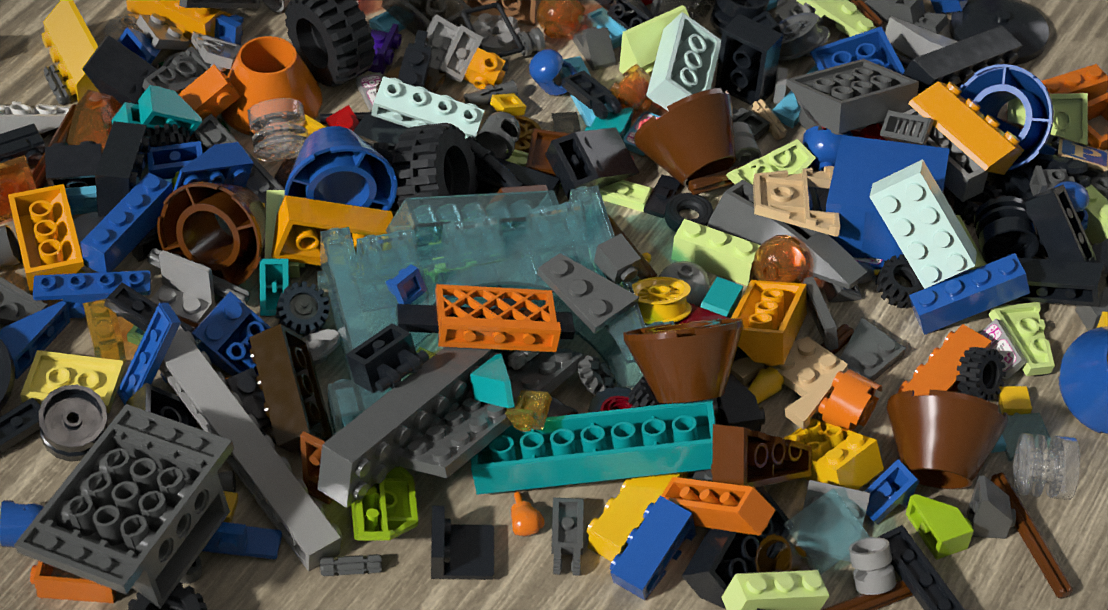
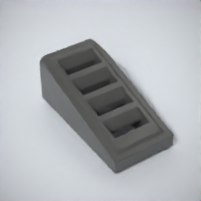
(892, 124)

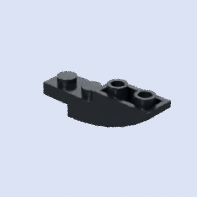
(627, 12)

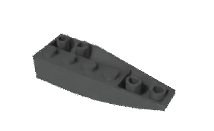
(827, 258)

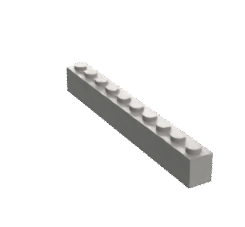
(254, 455)

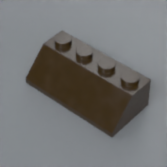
(289, 387)

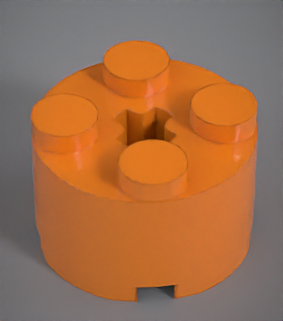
(850, 401)

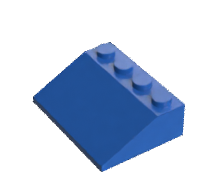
(869, 45)

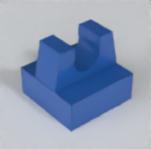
(229, 28)
(407, 285)

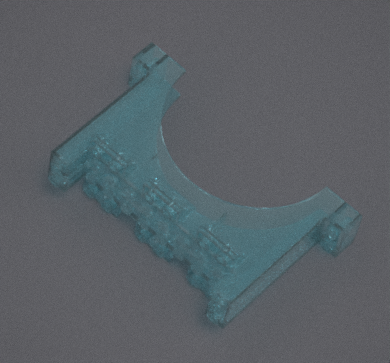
(468, 255)

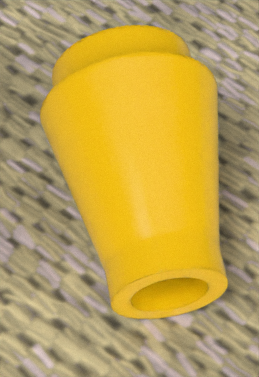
(766, 384)

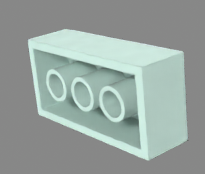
(683, 61)
(923, 224)

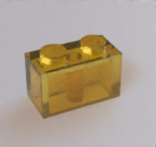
(104, 331)

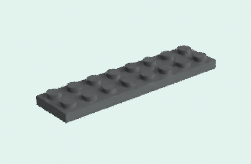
(479, 423)

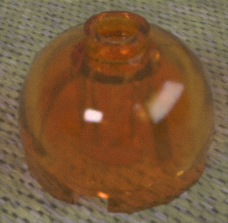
(561, 17)
(633, 89)
(781, 260)

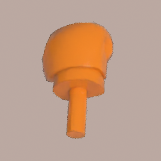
(525, 518)

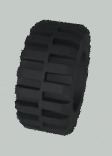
(331, 39)
(434, 162)

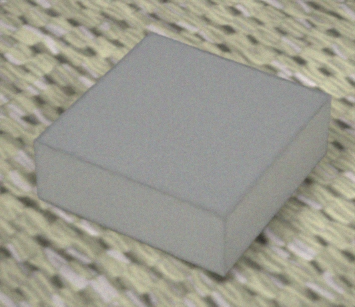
(780, 85)

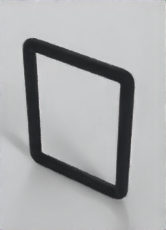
(488, 6)

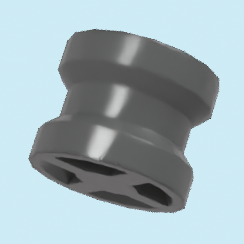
(531, 41)

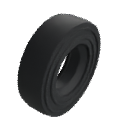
(687, 201)

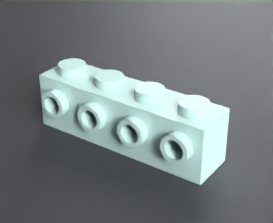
(418, 107)

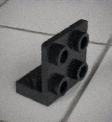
(460, 549)

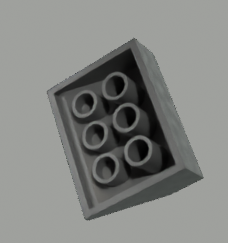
(853, 94)

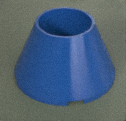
(1003, 82)
(343, 170)
(1085, 379)

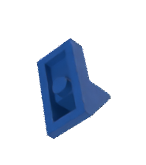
(889, 490)

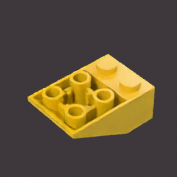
(839, 454)

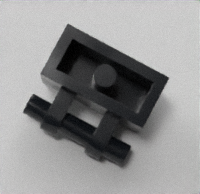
(385, 359)

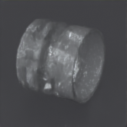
(277, 129)
(1046, 466)

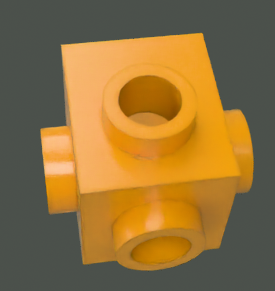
(485, 69)

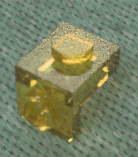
(530, 410)

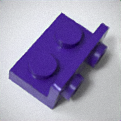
(384, 48)

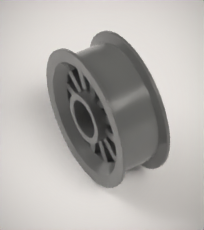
(800, 35)

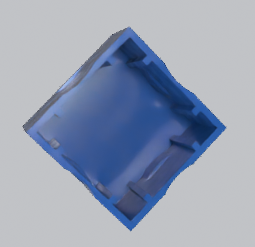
(856, 168)

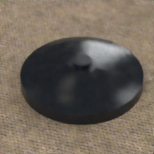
(1014, 15)

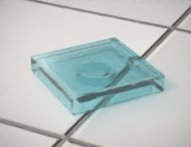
(826, 530)

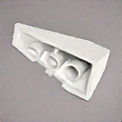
(43, 116)

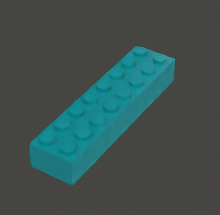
(599, 448)

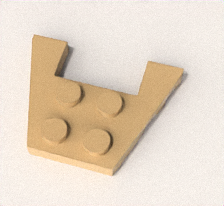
(787, 199)
(806, 371)

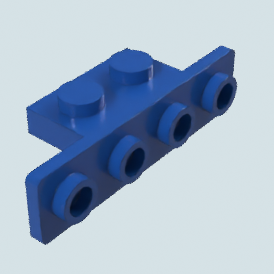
(87, 287)
(245, 541)

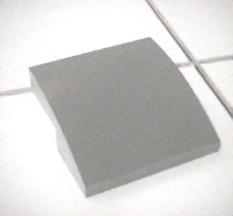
(451, 47)

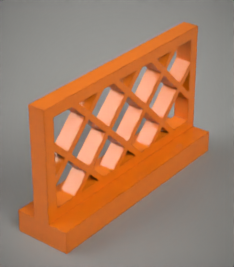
(495, 331)

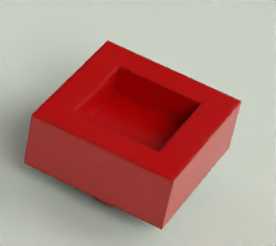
(343, 118)

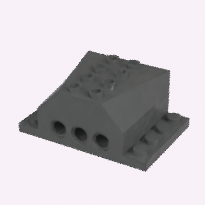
(135, 506)

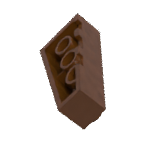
(757, 458)

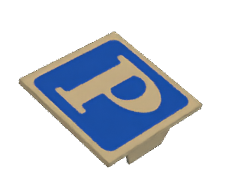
(1092, 156)

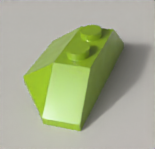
(386, 508)

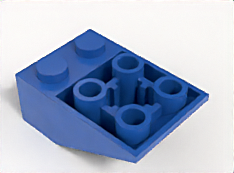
(219, 164)
(226, 335)

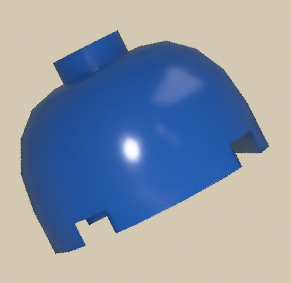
(823, 146)

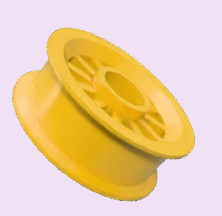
(662, 299)

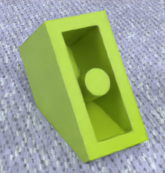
(939, 525)

